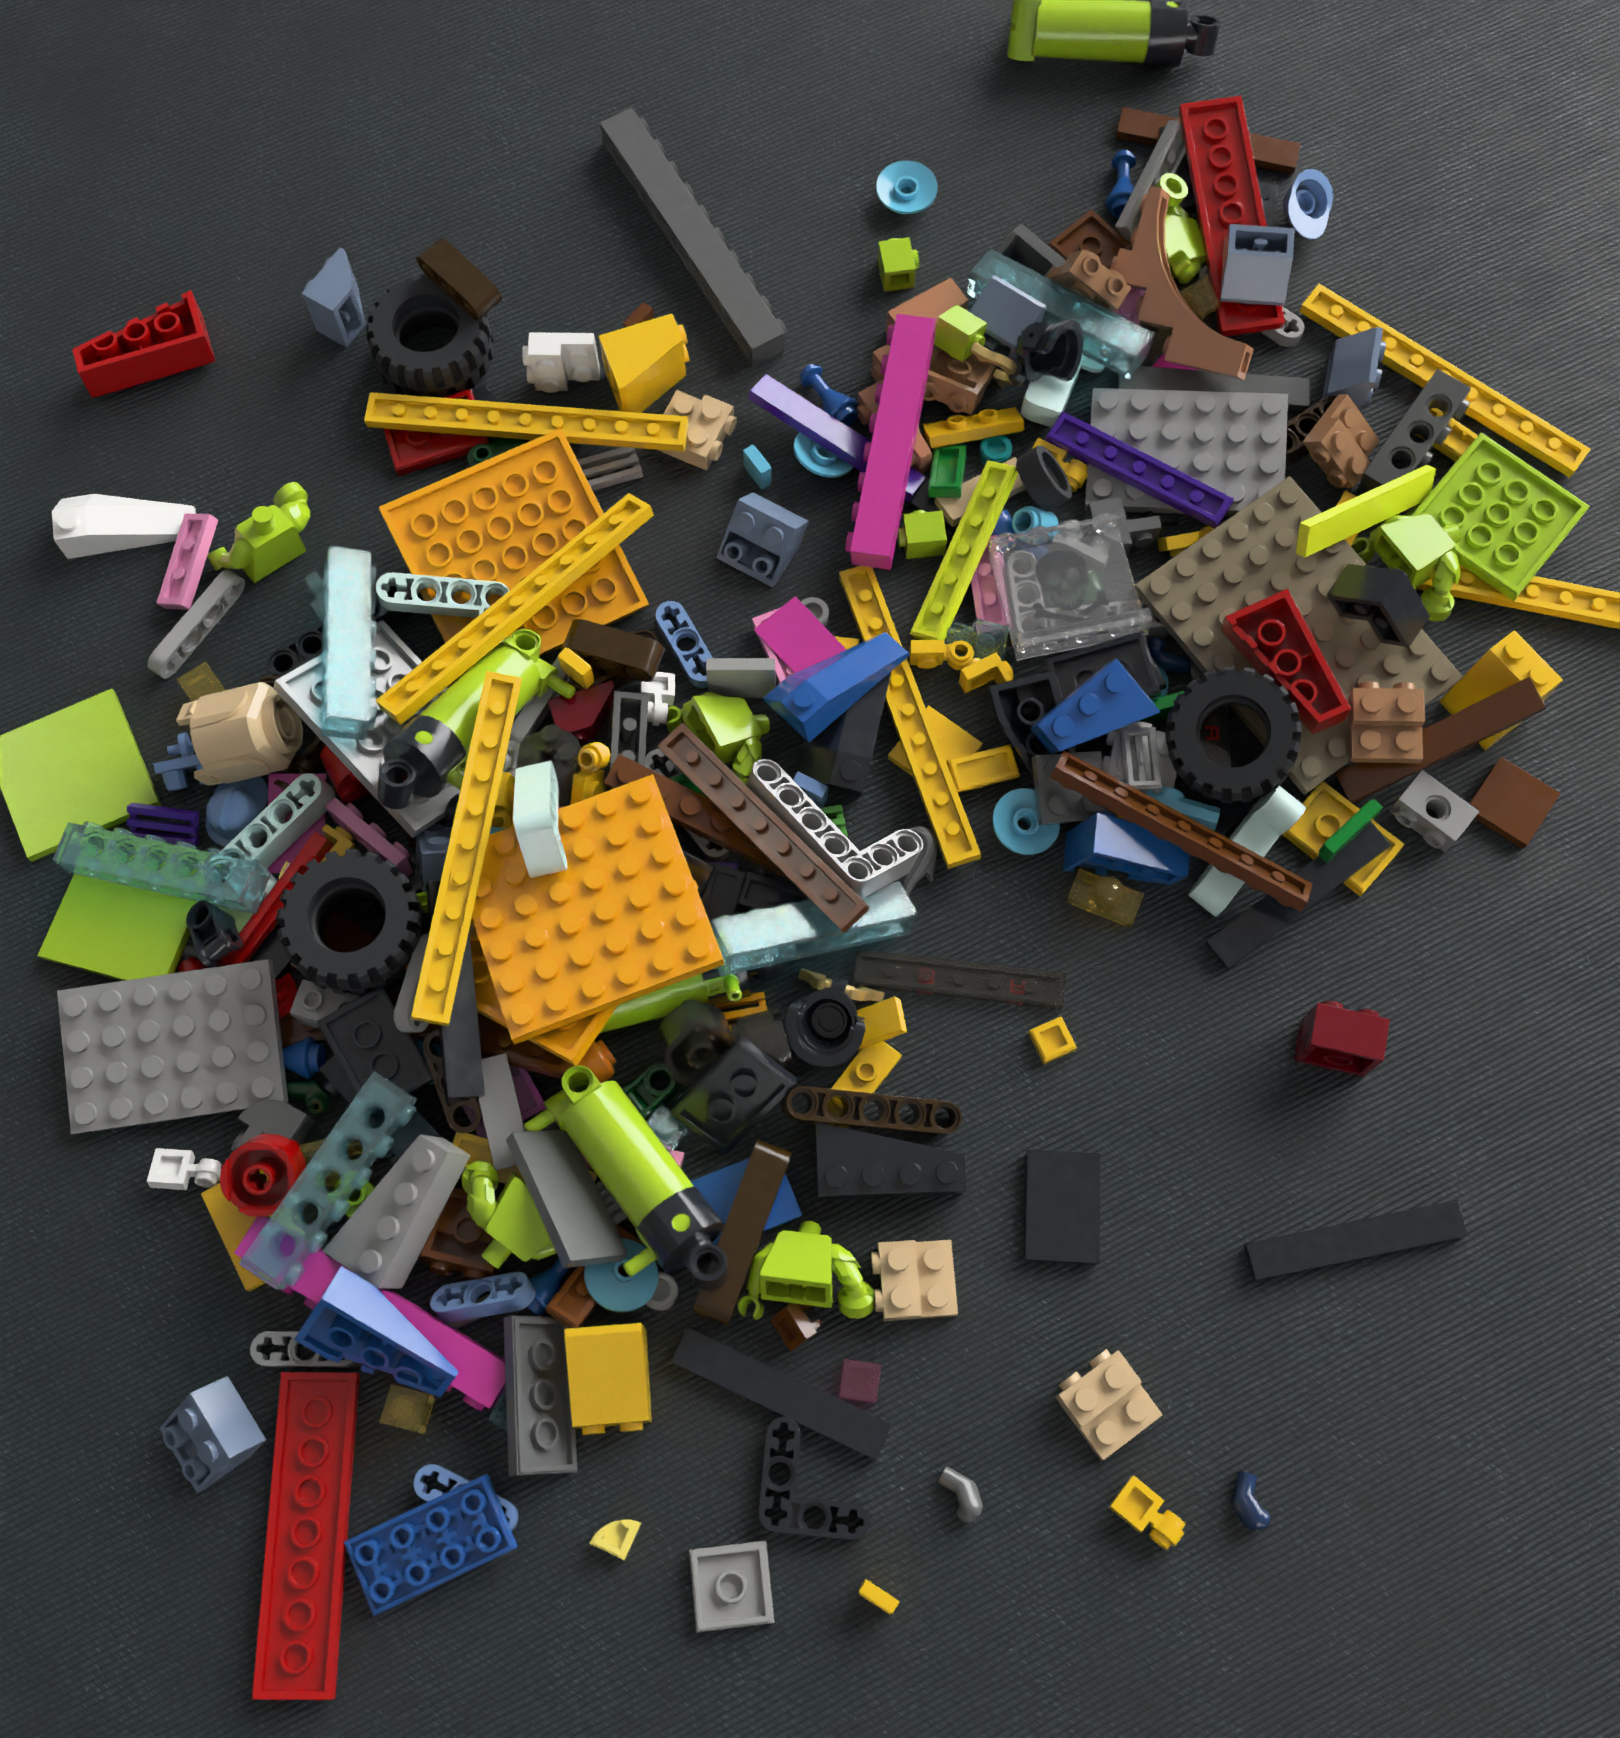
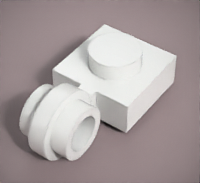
(660, 695)
(174, 1168)

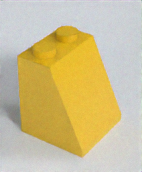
(644, 361)
(1497, 669)
(608, 1377)

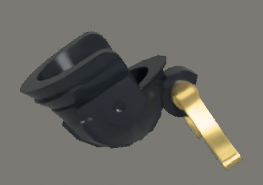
(1039, 351)
(827, 1025)

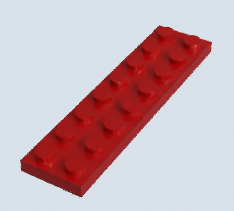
(1225, 194)
(306, 1537)

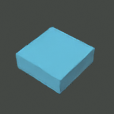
(757, 467)

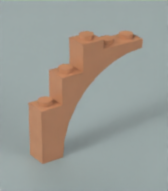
(927, 304)
(1162, 306)

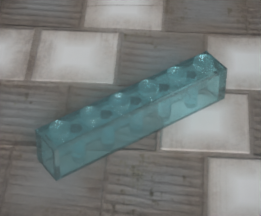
(1107, 336)
(347, 644)
(803, 931)

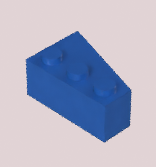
(1095, 708)
(1124, 847)

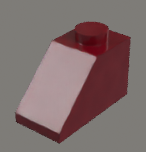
(584, 712)

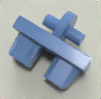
(174, 770)

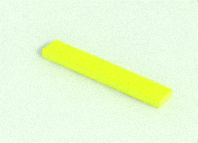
(1364, 511)
(964, 551)

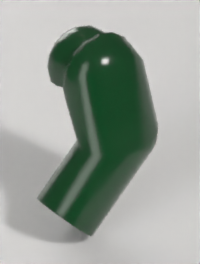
(311, 1093)

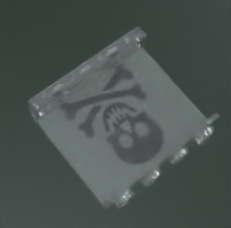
(1066, 586)

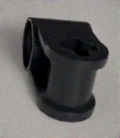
(212, 933)

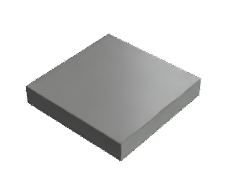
(741, 676)
(731, 1586)

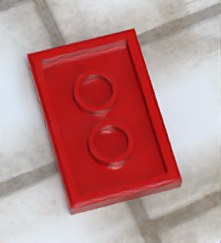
(424, 449)

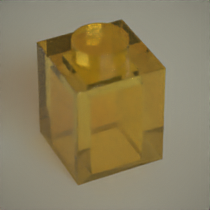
(407, 1409)

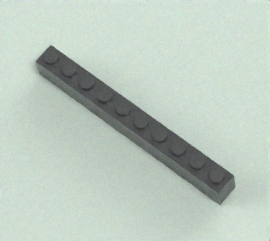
(694, 237)

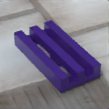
(166, 812)

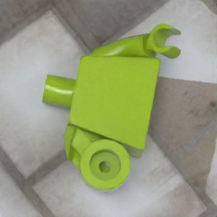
(1182, 234)
(269, 536)
(1421, 551)
(725, 728)
(509, 1220)
(800, 1272)

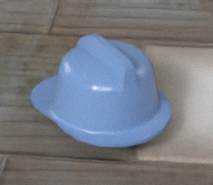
(1309, 203)
(234, 808)

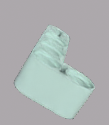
(444, 588)
(537, 819)
(272, 823)
(1257, 832)

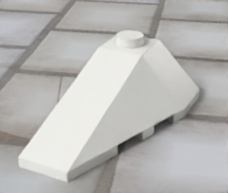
(113, 523)

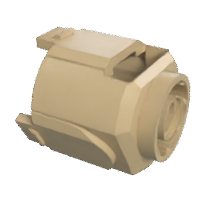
(242, 733)

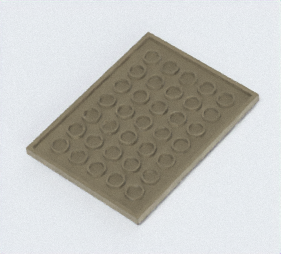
(1256, 558)

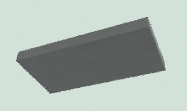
(566, 1198)
(538, 1397)

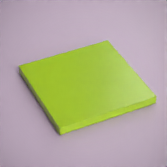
(1505, 514)
(72, 770)
(117, 930)

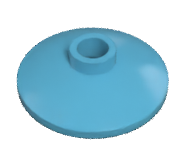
(906, 178)
(818, 459)
(1017, 806)
(620, 1292)

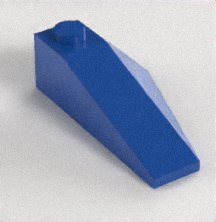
(828, 688)
(365, 1327)

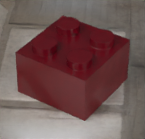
(1342, 1038)

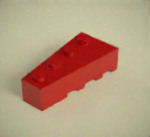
(146, 349)
(1281, 645)

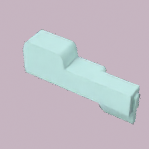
(1049, 395)

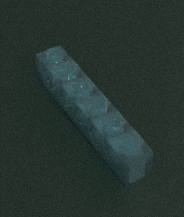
(80, 856)
(264, 1255)

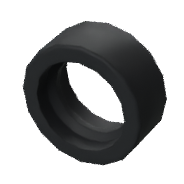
(1043, 478)

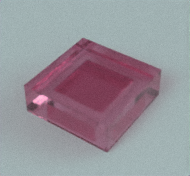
(860, 1381)

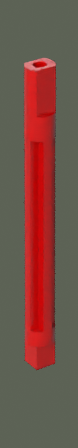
(265, 919)

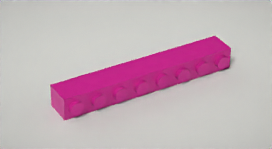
(892, 441)
(480, 1369)

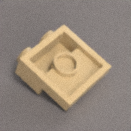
(707, 427)
(915, 1280)
(1107, 1403)

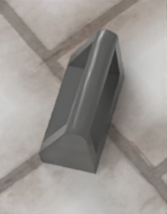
(1030, 250)

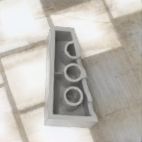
(399, 1214)

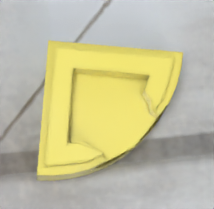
(616, 1537)

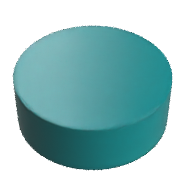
(995, 449)

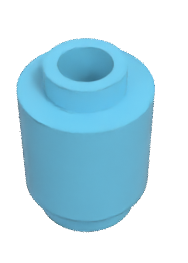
(1031, 517)

